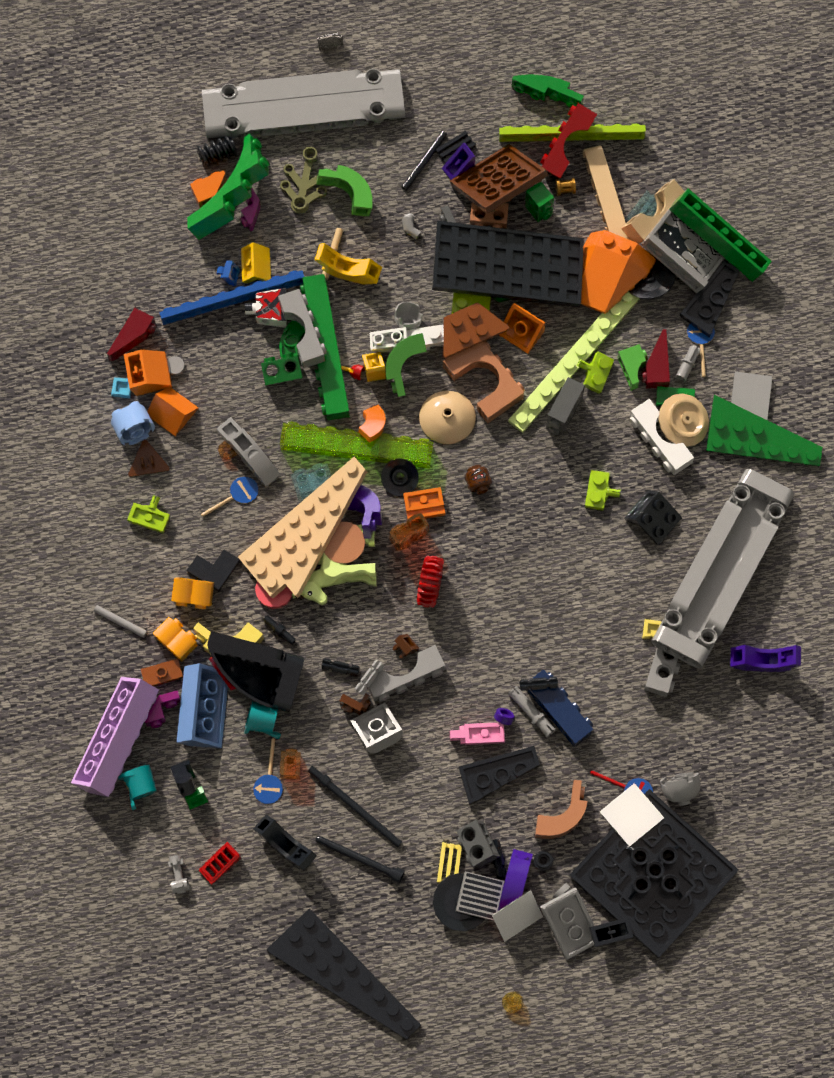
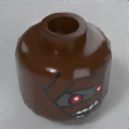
(478, 479)

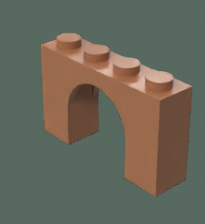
(480, 356)

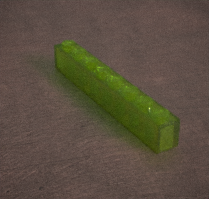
(352, 444)

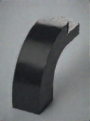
(284, 843)

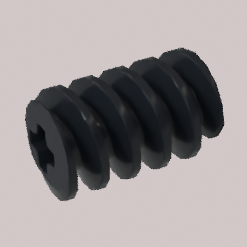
(216, 151)

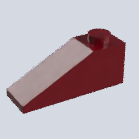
(133, 332)
(657, 367)

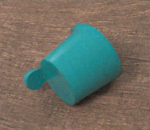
(261, 719)
(139, 783)

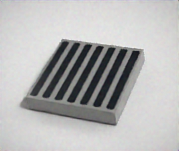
(479, 895)

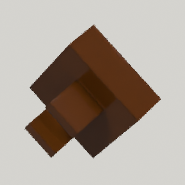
(406, 644)

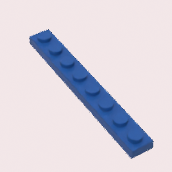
(229, 298)

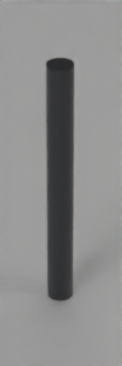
(424, 160)

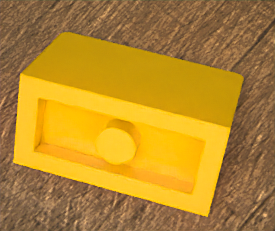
(255, 263)

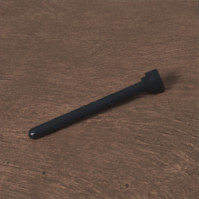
(394, 874)

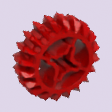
(430, 581)

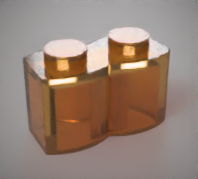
(405, 533)

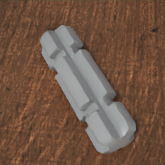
(369, 677)

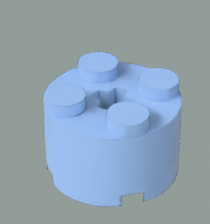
(132, 423)

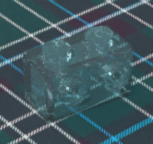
(310, 479)

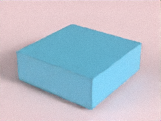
(121, 388)

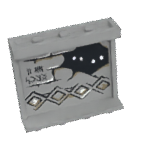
(682, 251)

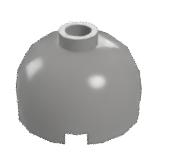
(681, 788)

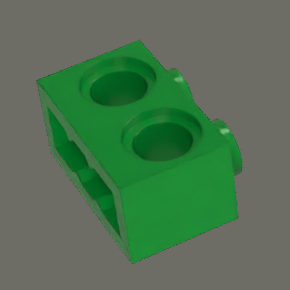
(539, 202)
(281, 375)

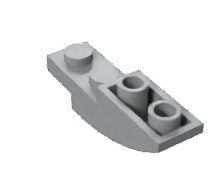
(249, 452)

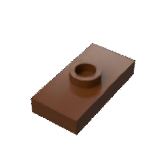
(162, 673)

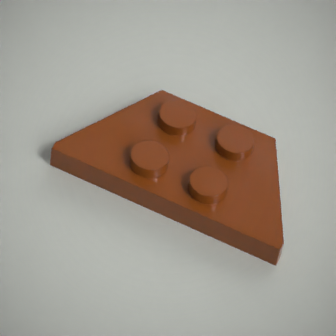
(469, 328)

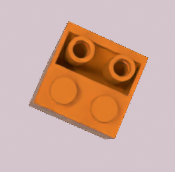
(147, 371)

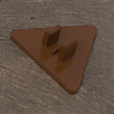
(147, 461)

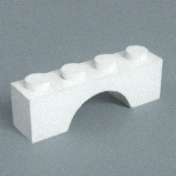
(674, 456)

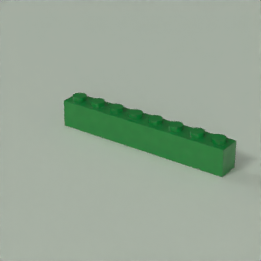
(330, 371)

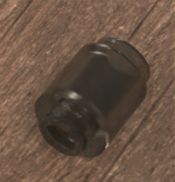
(330, 41)

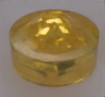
(512, 1002)

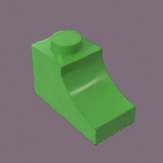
(631, 362)

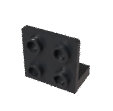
(654, 516)

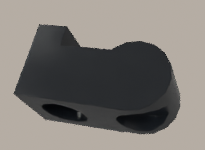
(184, 777)

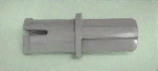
(688, 363)

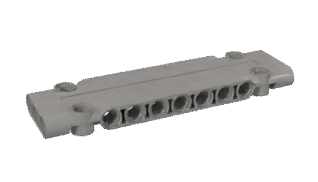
(303, 103)
(723, 568)

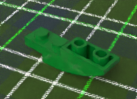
(540, 86)

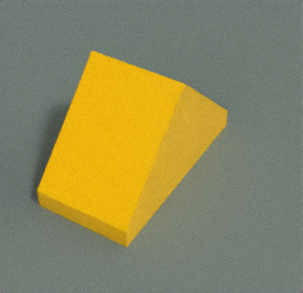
(374, 366)

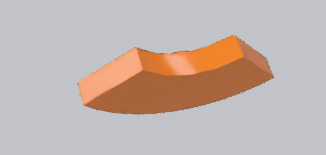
(374, 423)

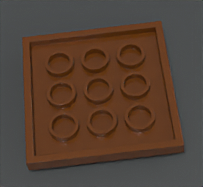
(498, 178)

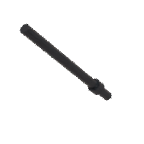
(325, 781)

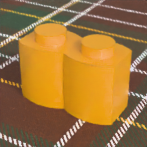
(192, 592)
(175, 638)

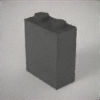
(565, 406)

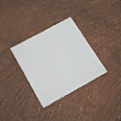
(631, 814)
(517, 916)

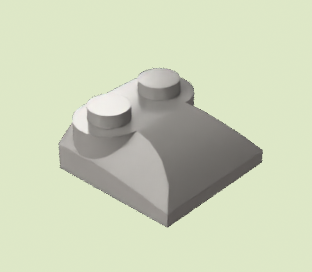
(377, 728)

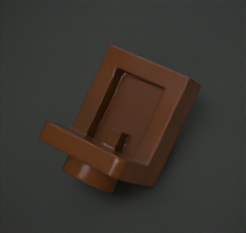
(349, 704)

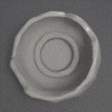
(408, 315)

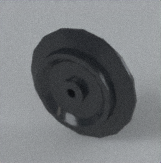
(656, 283)
(445, 905)

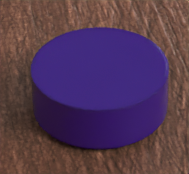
(504, 716)

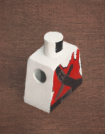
(267, 308)

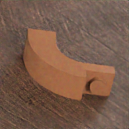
(556, 826)

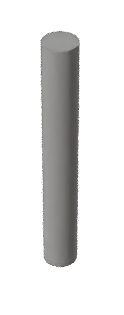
(120, 621)

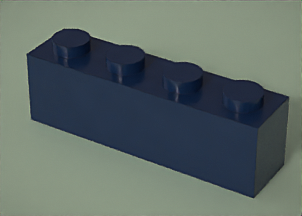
(562, 711)

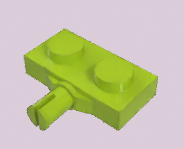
(596, 371)
(599, 490)
(149, 516)

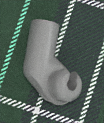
(408, 226)

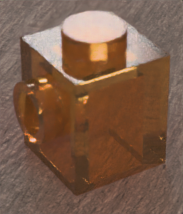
(290, 764)

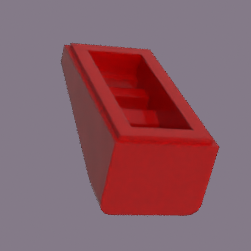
(226, 847)

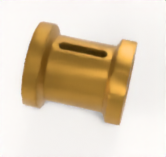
(565, 186)

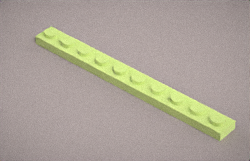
(568, 364)

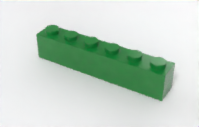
(720, 235)

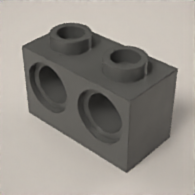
(481, 841)

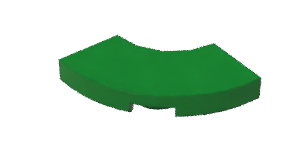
(290, 338)

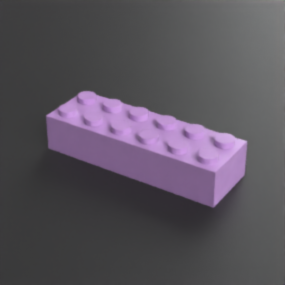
(115, 736)

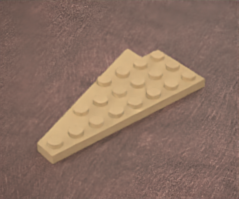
(297, 542)

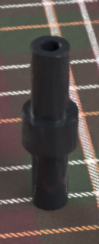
(279, 629)

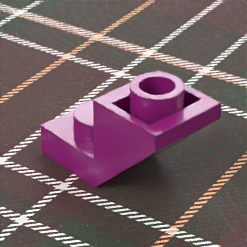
(250, 213)
(156, 714)

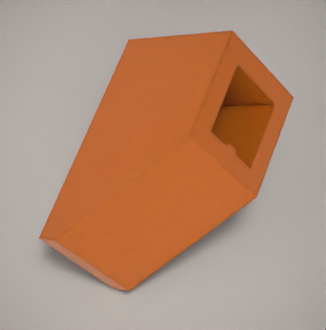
(206, 188)

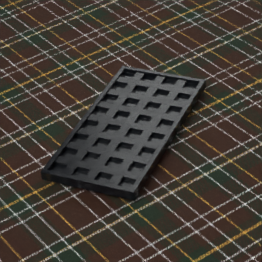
(508, 264)

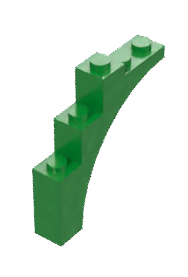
(237, 189)

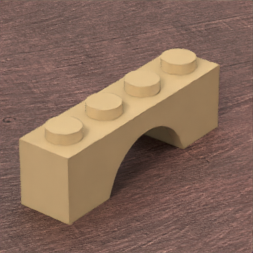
(641, 225)

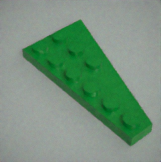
(749, 435)

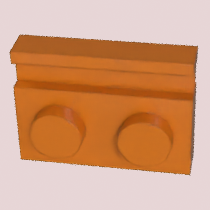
(427, 502)

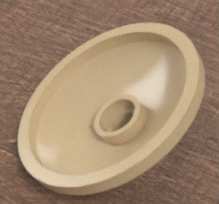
(447, 428)

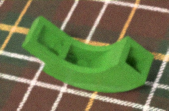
(353, 184)
(404, 349)

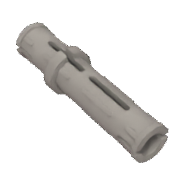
(532, 712)

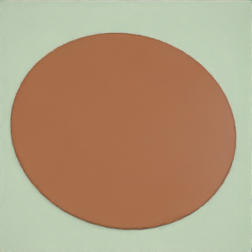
(346, 543)

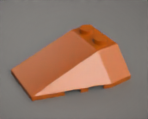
(611, 269)

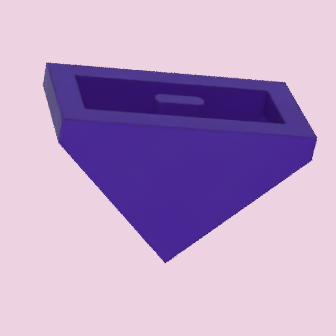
(459, 162)

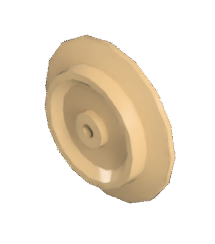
(683, 420)

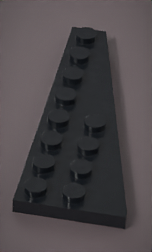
(324, 959)

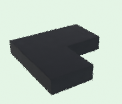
(217, 572)

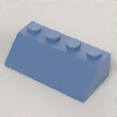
(202, 707)

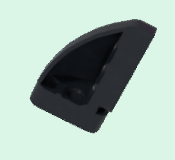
(257, 669)

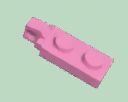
(479, 734)

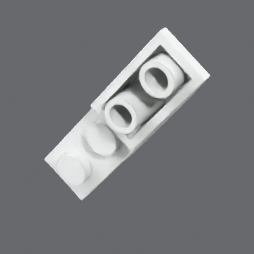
(387, 339)

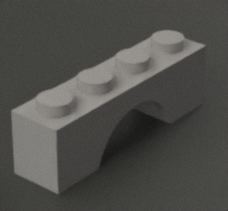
(294, 308)
(428, 665)

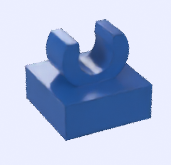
(229, 272)

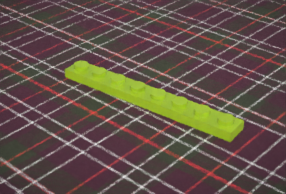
(596, 132)

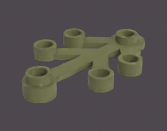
(303, 184)

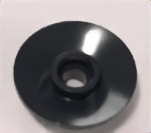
(399, 486)

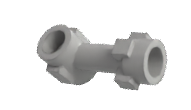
(179, 885)

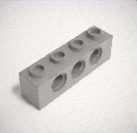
(655, 683)

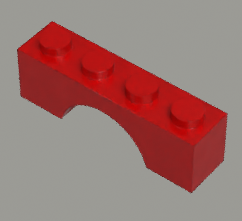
(579, 120)

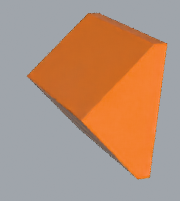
(524, 328)
(171, 410)

